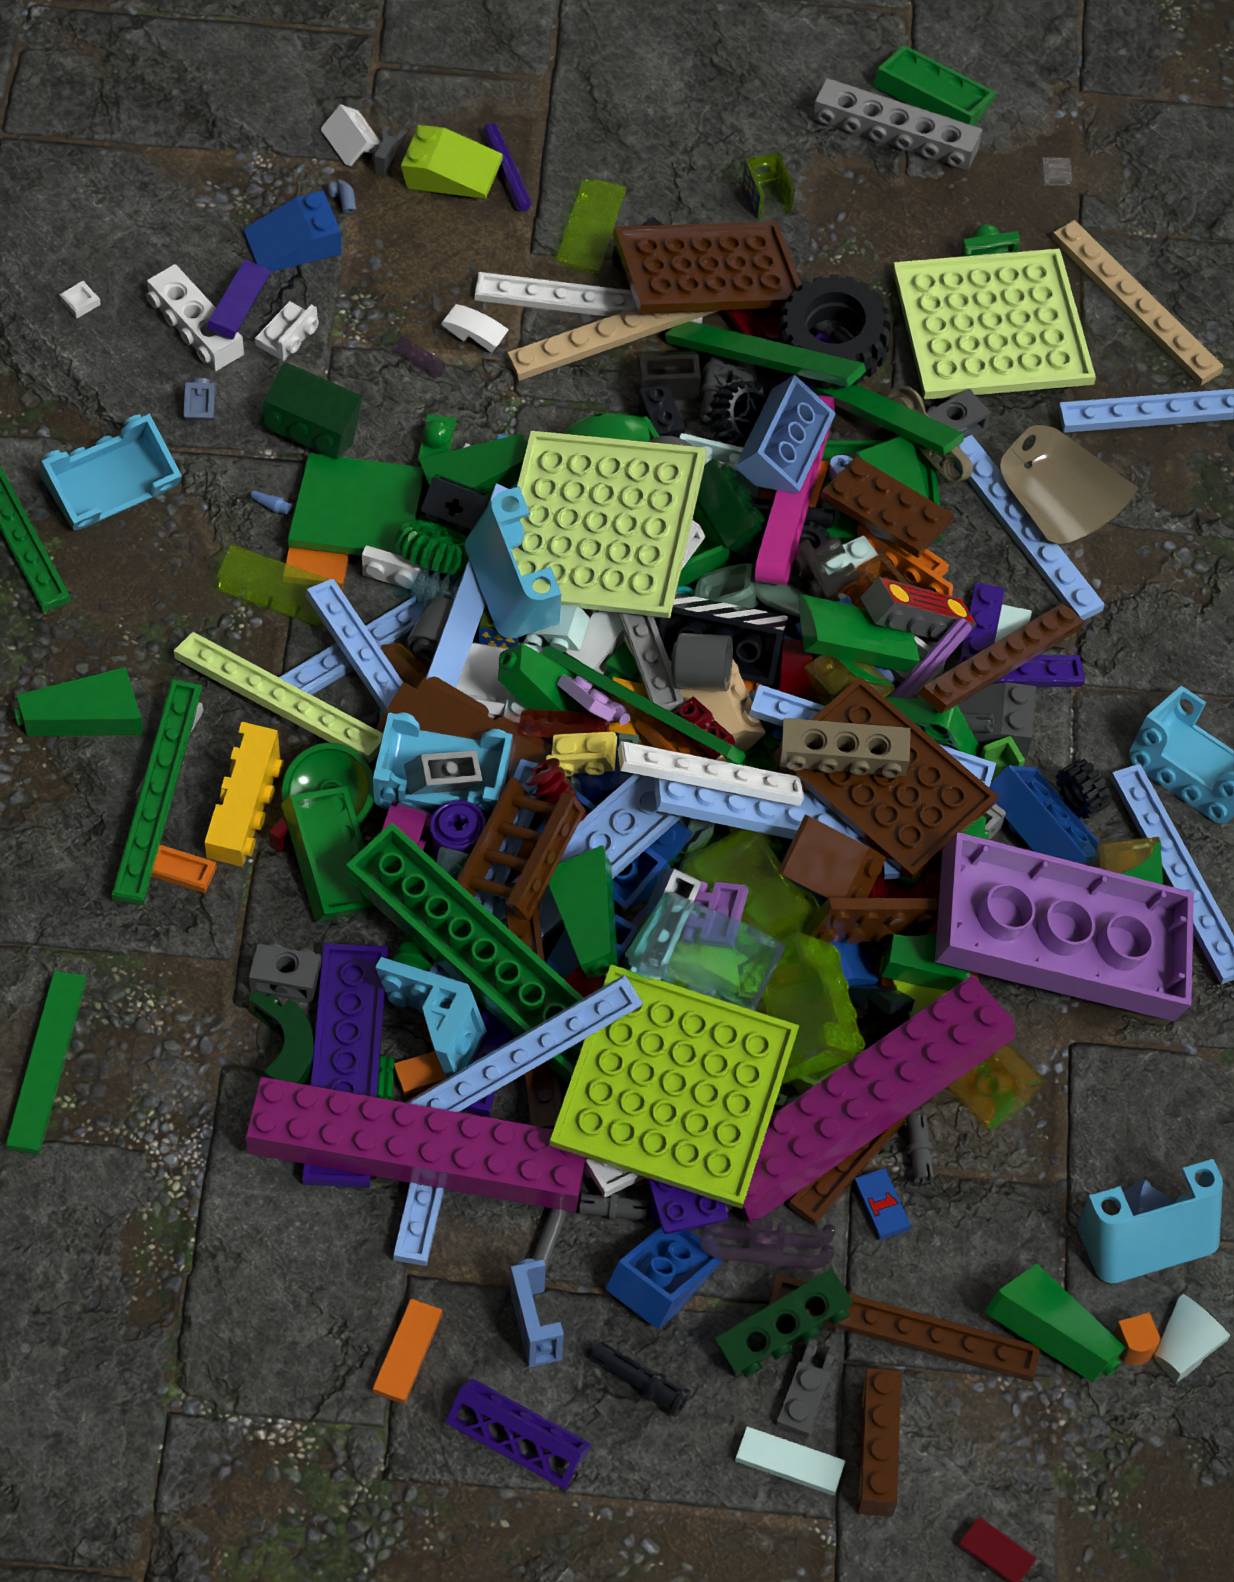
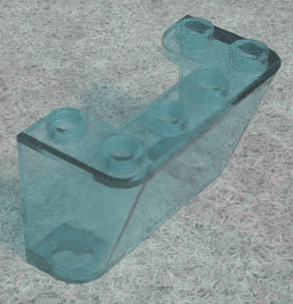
(705, 951)

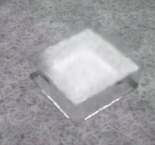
(1057, 171)

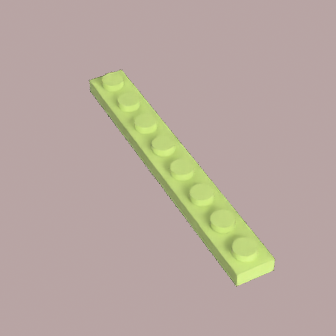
(278, 696)

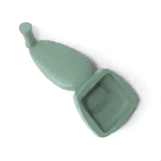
(738, 587)

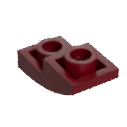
(793, 674)
(702, 717)

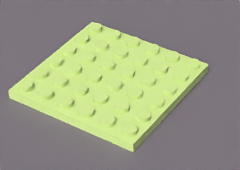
(993, 323)
(608, 519)

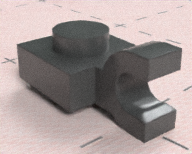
(386, 153)

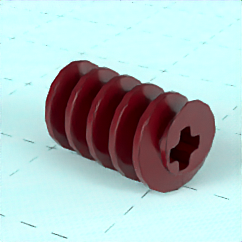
(550, 782)

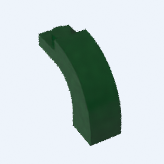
(292, 1025)

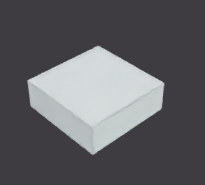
(79, 299)

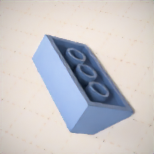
(785, 437)

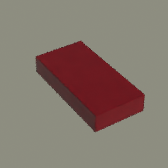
(996, 1552)

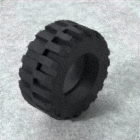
(844, 301)

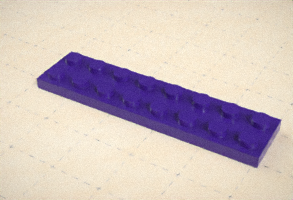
(347, 1036)

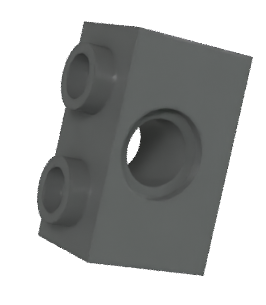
(962, 413)
(443, 772)
(298, 984)

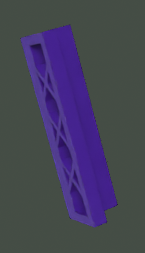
(525, 1423)

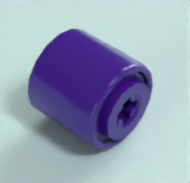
(456, 826)

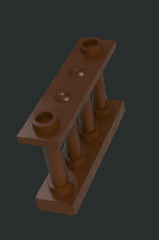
(544, 858)

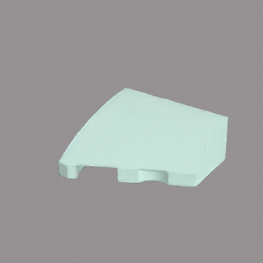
(1188, 1339)

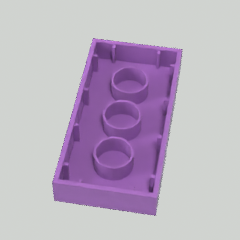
(1065, 927)

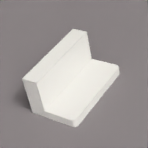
(349, 134)

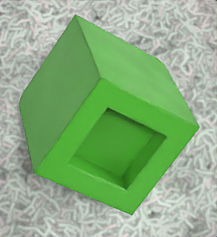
(1003, 753)

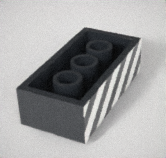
(754, 633)

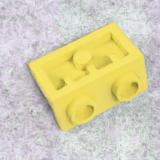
(585, 752)

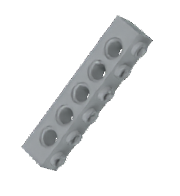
(897, 124)

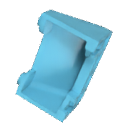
(405, 741)

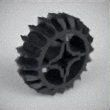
(736, 411)

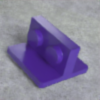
(683, 1210)

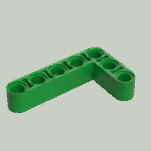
(946, 729)

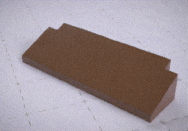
(451, 712)

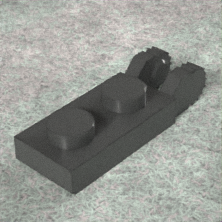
(806, 1392)

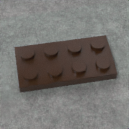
(887, 506)
(872, 919)

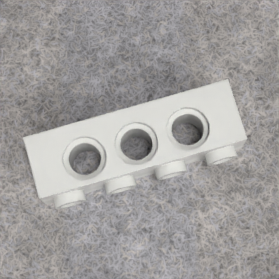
(189, 312)

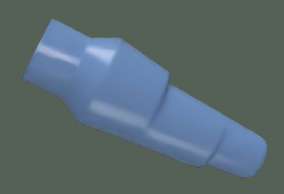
(272, 502)

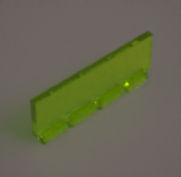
(591, 225)
(267, 579)

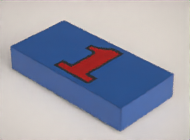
(882, 1204)

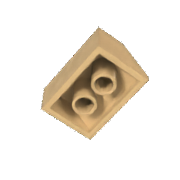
(731, 710)

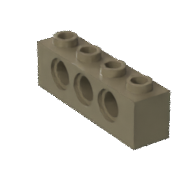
(858, 738)

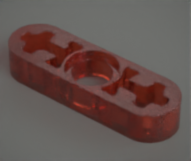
(554, 722)

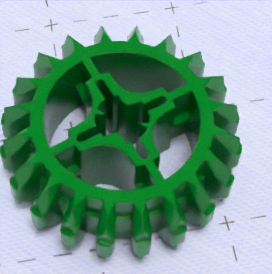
(432, 546)

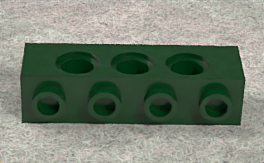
(824, 1288)

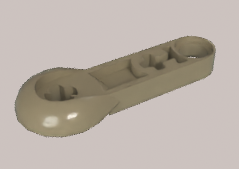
(944, 463)

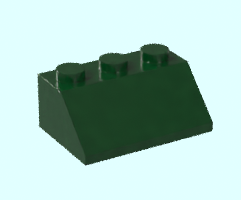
(311, 411)
(730, 509)

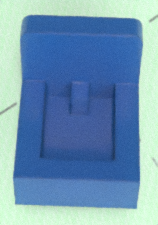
(672, 842)

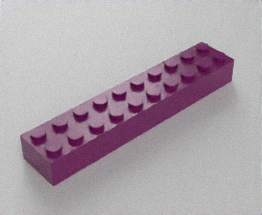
(875, 1092)
(413, 1144)

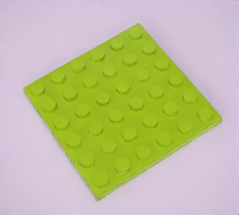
(677, 1090)

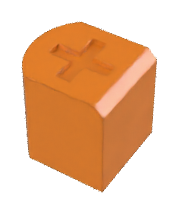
(1139, 1338)

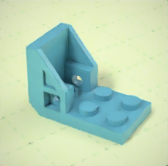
(447, 1007)

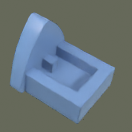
(1145, 1198)

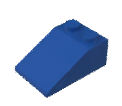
(295, 233)
(662, 1275)

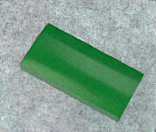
(933, 86)
(852, 635)
(324, 841)

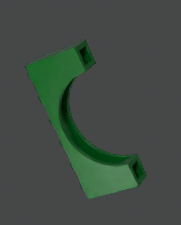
(913, 957)

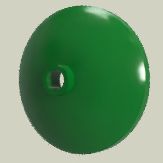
(332, 767)

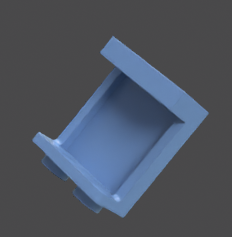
(540, 1343)

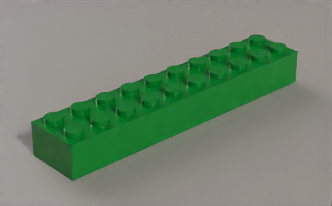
(463, 937)

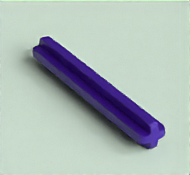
(508, 168)

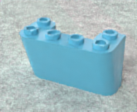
(110, 474)
(508, 595)
(1186, 757)
(1148, 1242)

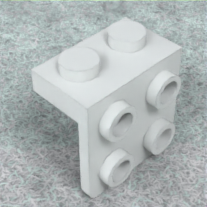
(389, 567)
(480, 678)

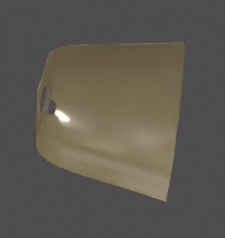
(1066, 487)

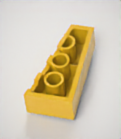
(244, 795)

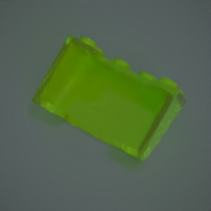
(748, 860)
(813, 993)

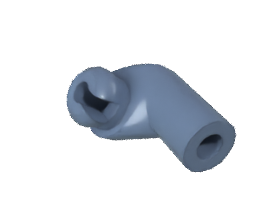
(344, 192)

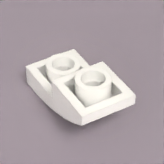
(480, 327)

